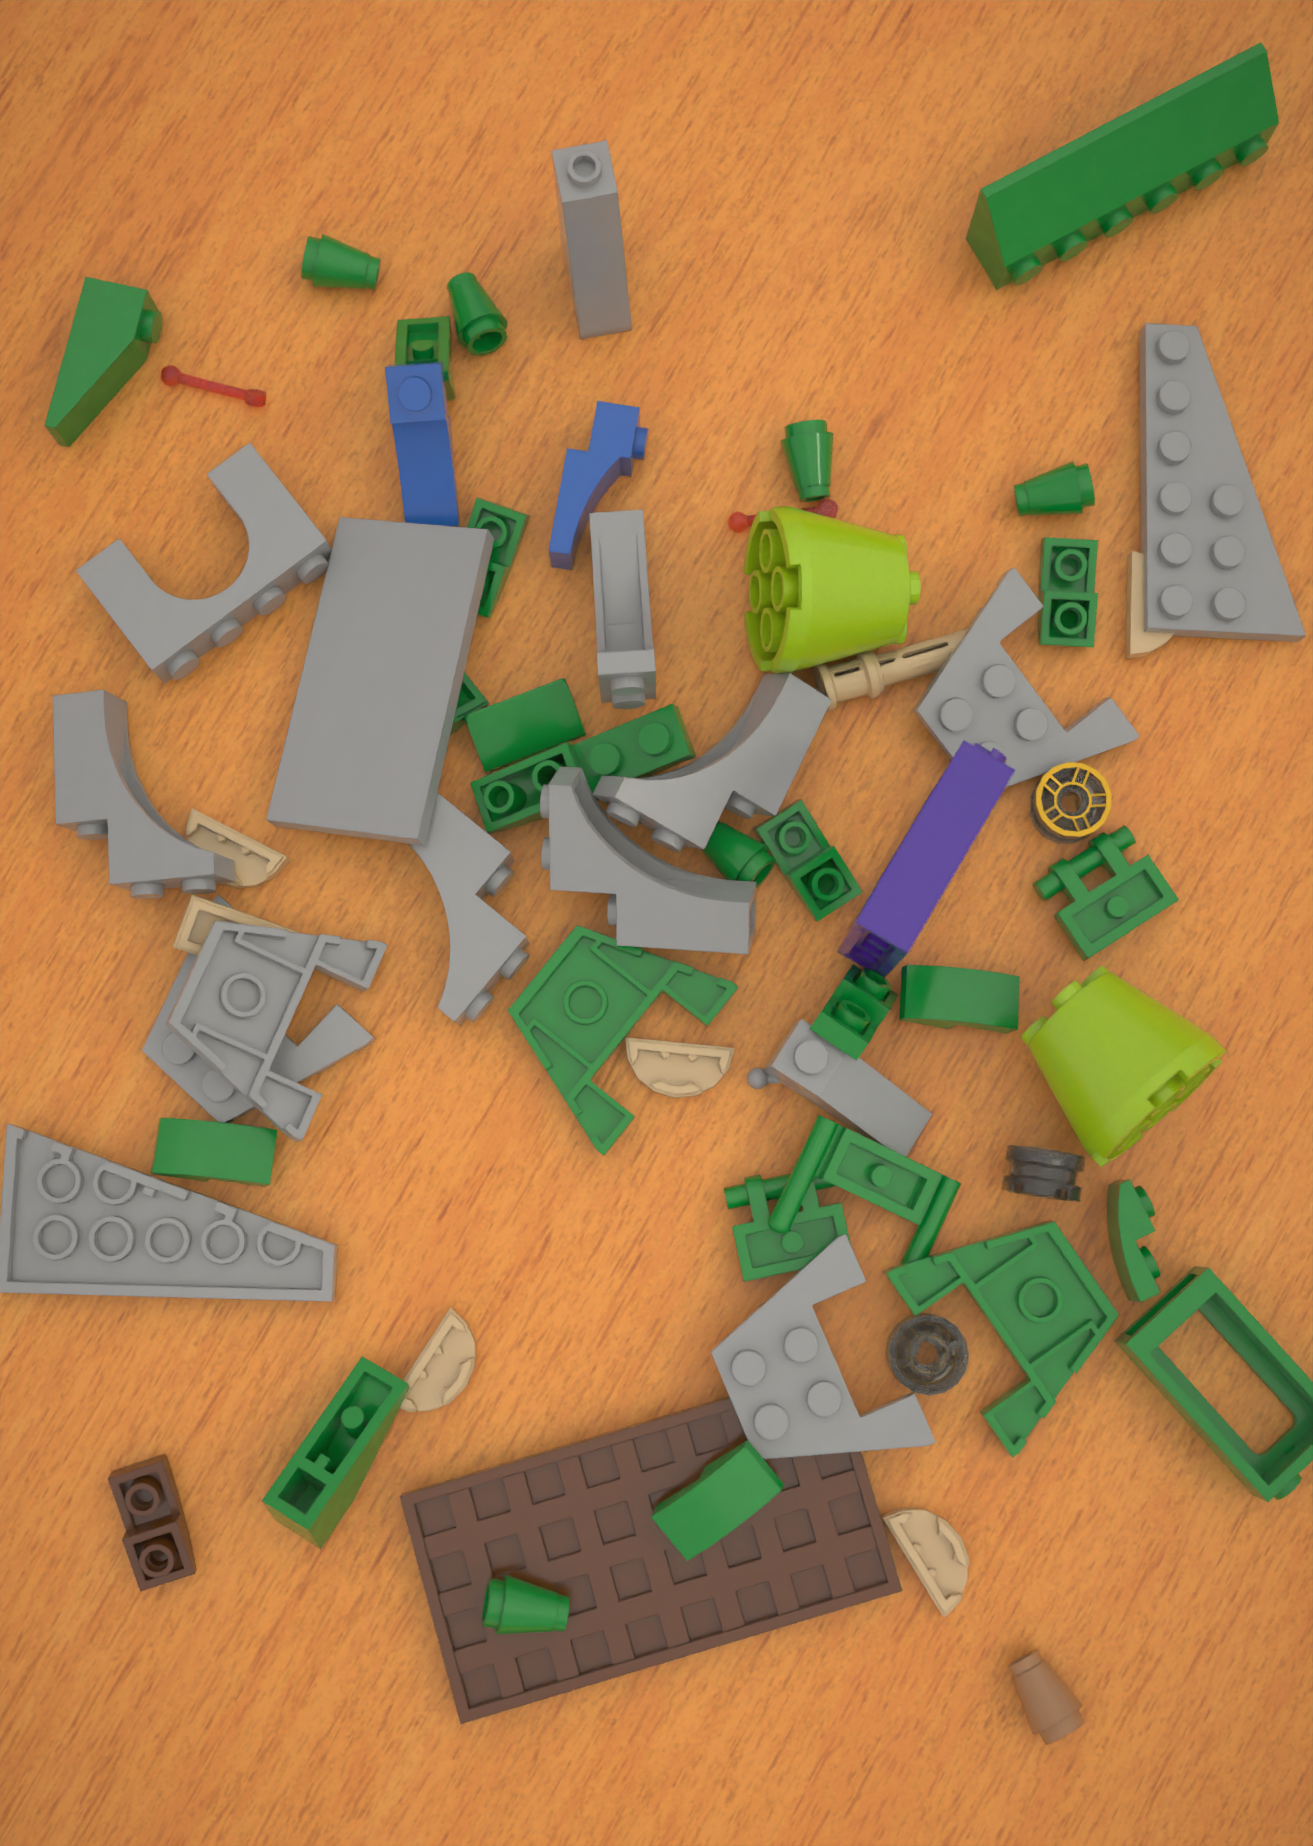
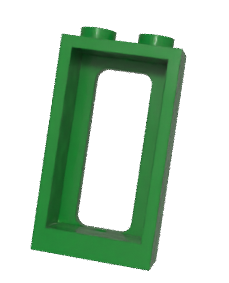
(1263, 1474)

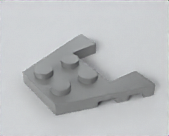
(991, 703)
(245, 998)
(328, 1043)
(789, 1381)

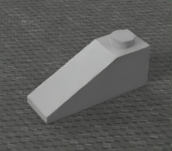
(847, 1089)

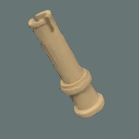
(872, 672)

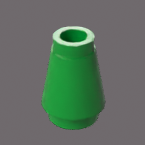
(338, 265)
(475, 315)
(809, 458)
(1056, 491)
(738, 855)
(522, 1607)

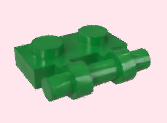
(1113, 907)
(770, 1253)

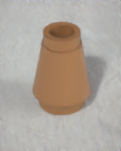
(1045, 1698)

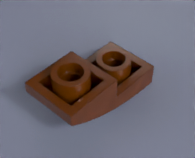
(154, 1522)

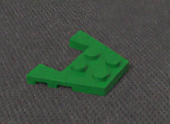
(588, 1005)
(1035, 1301)

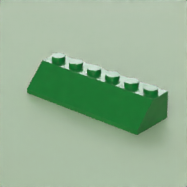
(1125, 169)

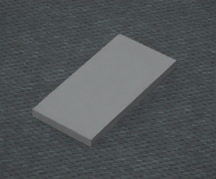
(381, 680)

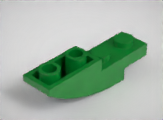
(629, 750)

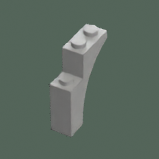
(622, 609)
(742, 772)
(105, 799)
(648, 897)
(482, 942)

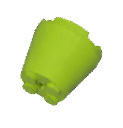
(823, 589)
(1118, 1061)

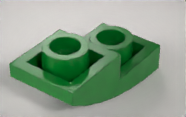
(508, 530)
(1067, 592)
(808, 860)
(959, 997)
(855, 1010)
(214, 1151)
(1126, 1222)
(718, 1501)

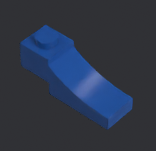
(423, 442)
(589, 474)

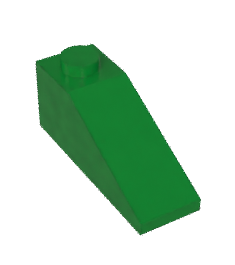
(102, 354)
(336, 1454)

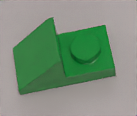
(426, 341)

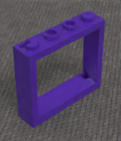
(927, 858)

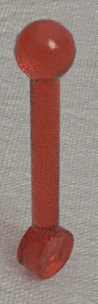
(172, 376)
(739, 521)

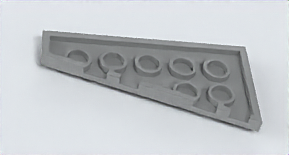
(1201, 522)
(113, 1231)

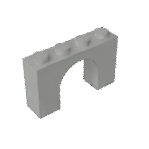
(178, 631)

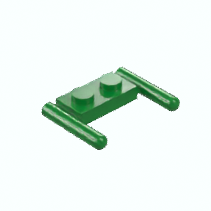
(872, 1174)

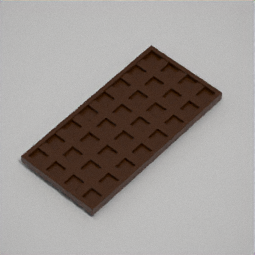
(586, 1530)

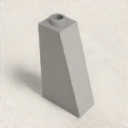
(592, 238)

